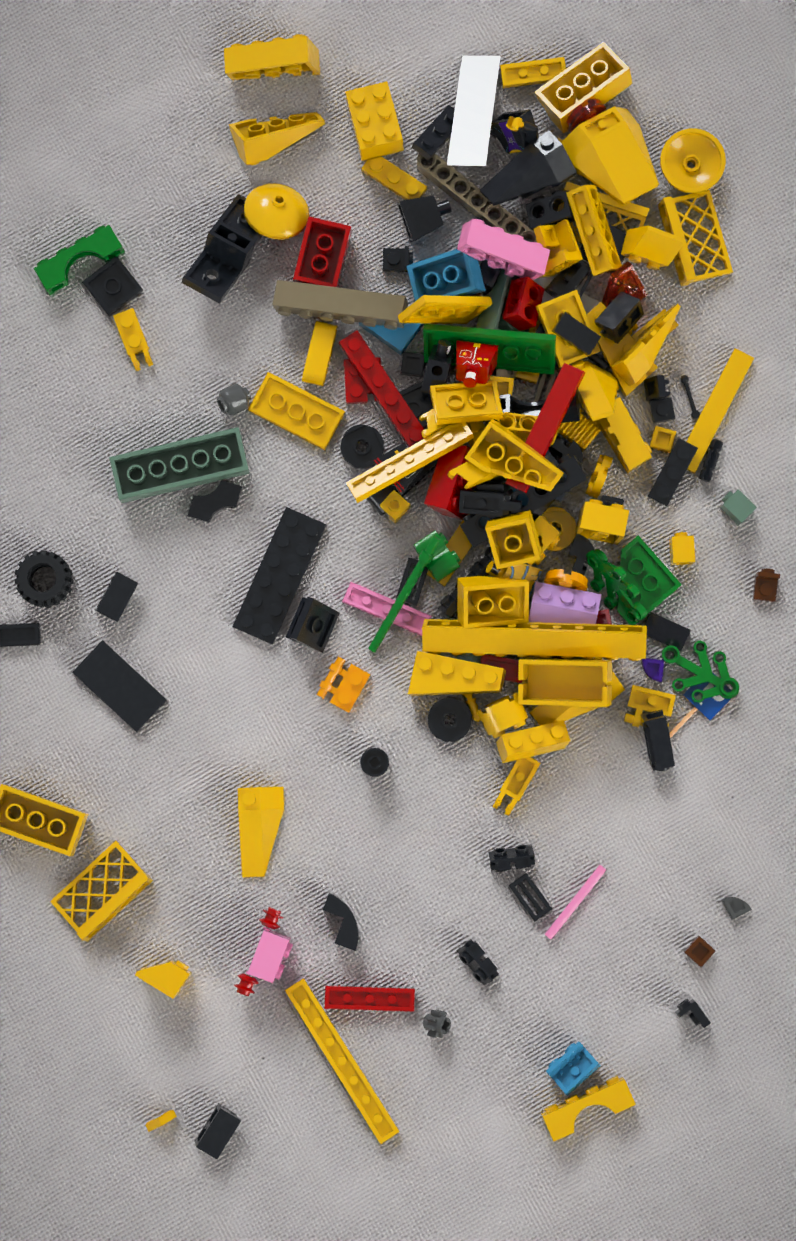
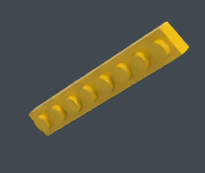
(342, 1061)

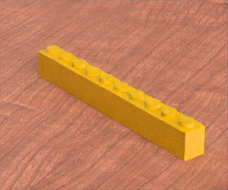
(537, 638)

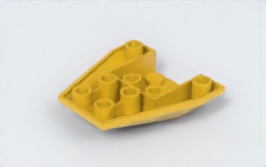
(612, 155)

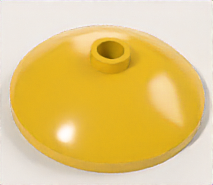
(695, 147)
(273, 218)

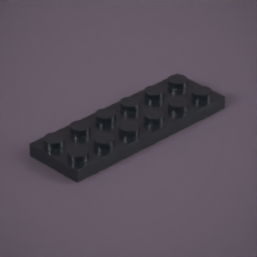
(279, 575)

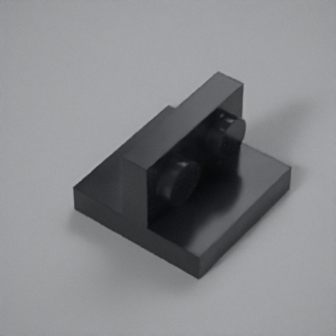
(312, 624)

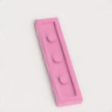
(380, 605)

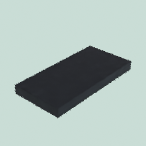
(119, 686)

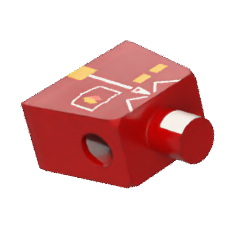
(475, 362)

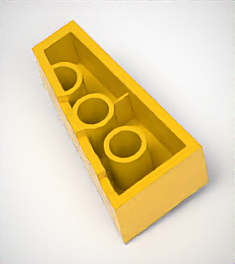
(272, 58)
(447, 675)

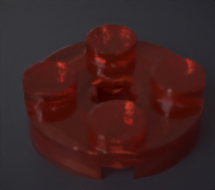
(585, 113)

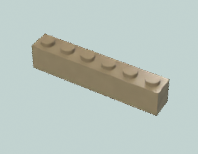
(339, 304)

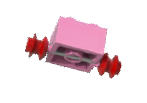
(268, 955)

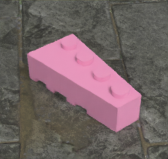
(503, 250)

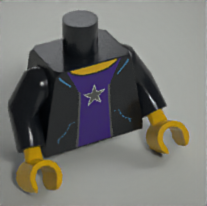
(514, 130)

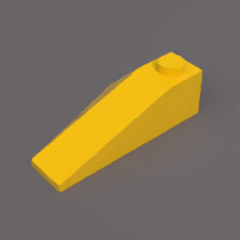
(262, 140)

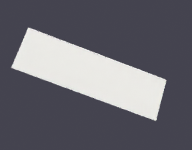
(473, 111)

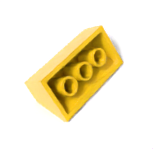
(594, 76)

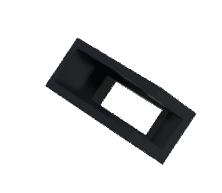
(658, 740)

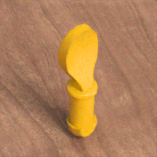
(472, 706)

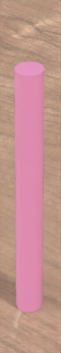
(574, 903)

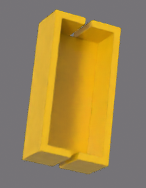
(565, 682)

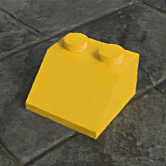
(651, 246)

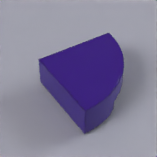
(653, 668)

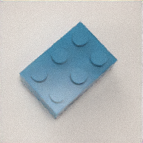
(446, 275)

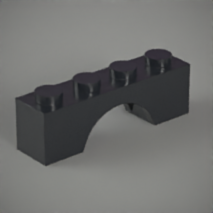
(513, 405)

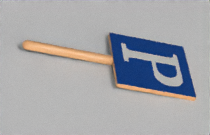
(708, 707)

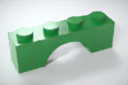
(55, 271)

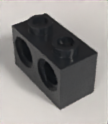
(550, 205)

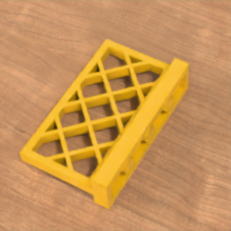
(629, 210)
(672, 225)
(114, 904)

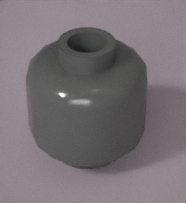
(233, 399)

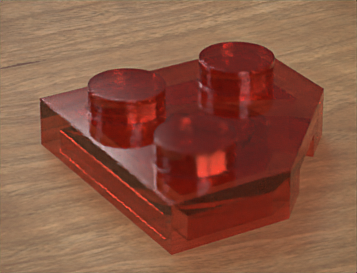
(624, 280)

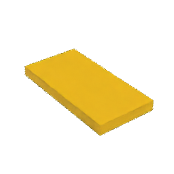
(445, 309)
(296, 411)

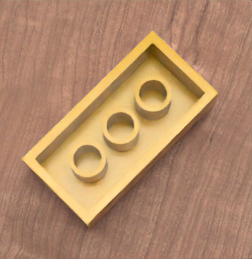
(40, 820)

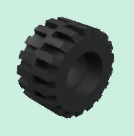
(30, 566)

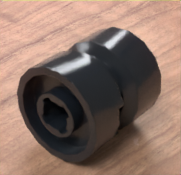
(374, 762)

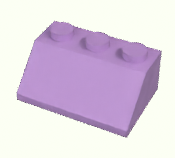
(563, 605)

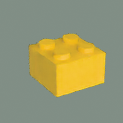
(513, 539)

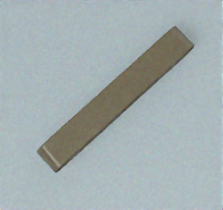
(472, 192)

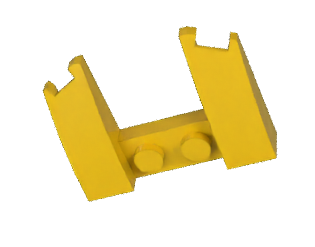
(467, 470)

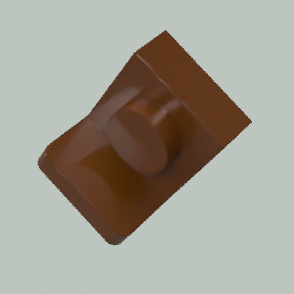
(765, 585)

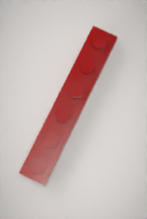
(382, 388)

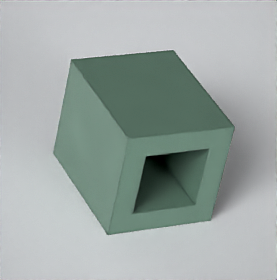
(737, 506)

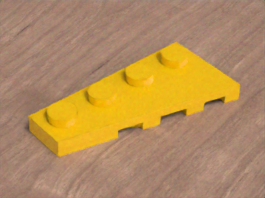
(612, 351)

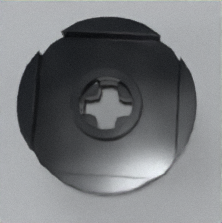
(367, 435)
(452, 707)

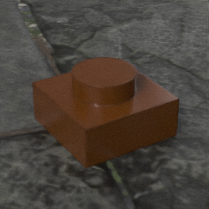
(699, 951)

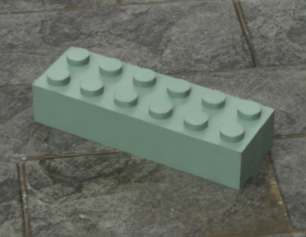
(179, 465)

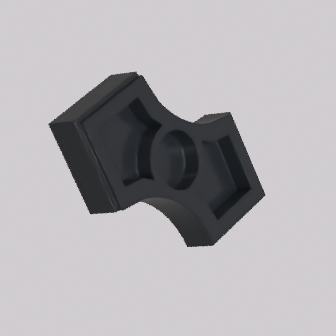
(205, 506)

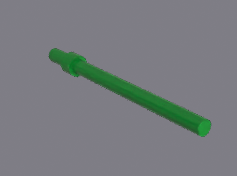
(424, 558)

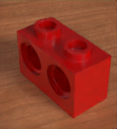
(521, 303)

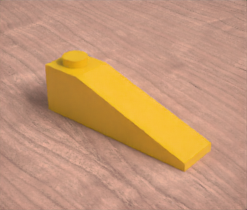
(640, 357)
(596, 390)
(507, 455)
(548, 714)
(259, 820)

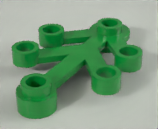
(614, 583)
(703, 673)

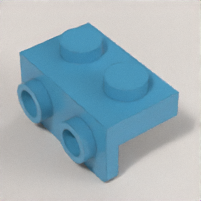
(572, 1067)

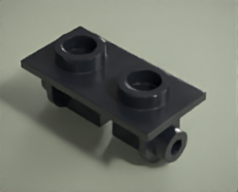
(521, 855)
(470, 955)

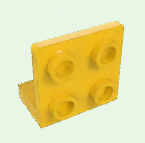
(566, 253)

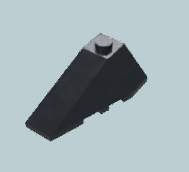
(535, 167)

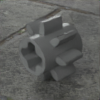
(436, 1023)

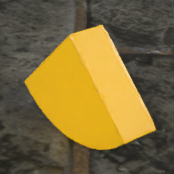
(161, 1120)

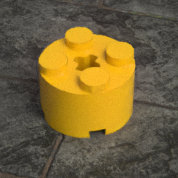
(502, 715)

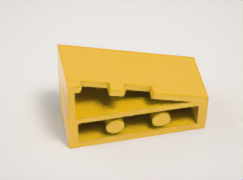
(625, 438)

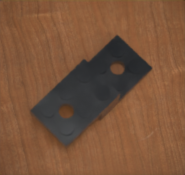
(224, 254)

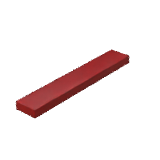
(552, 414)

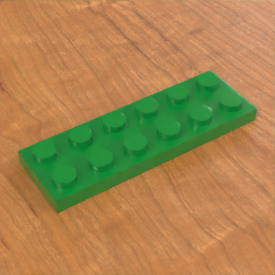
(515, 349)

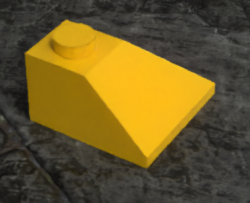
(166, 977)

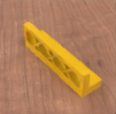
(594, 229)

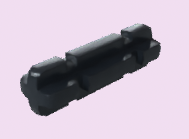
(711, 460)

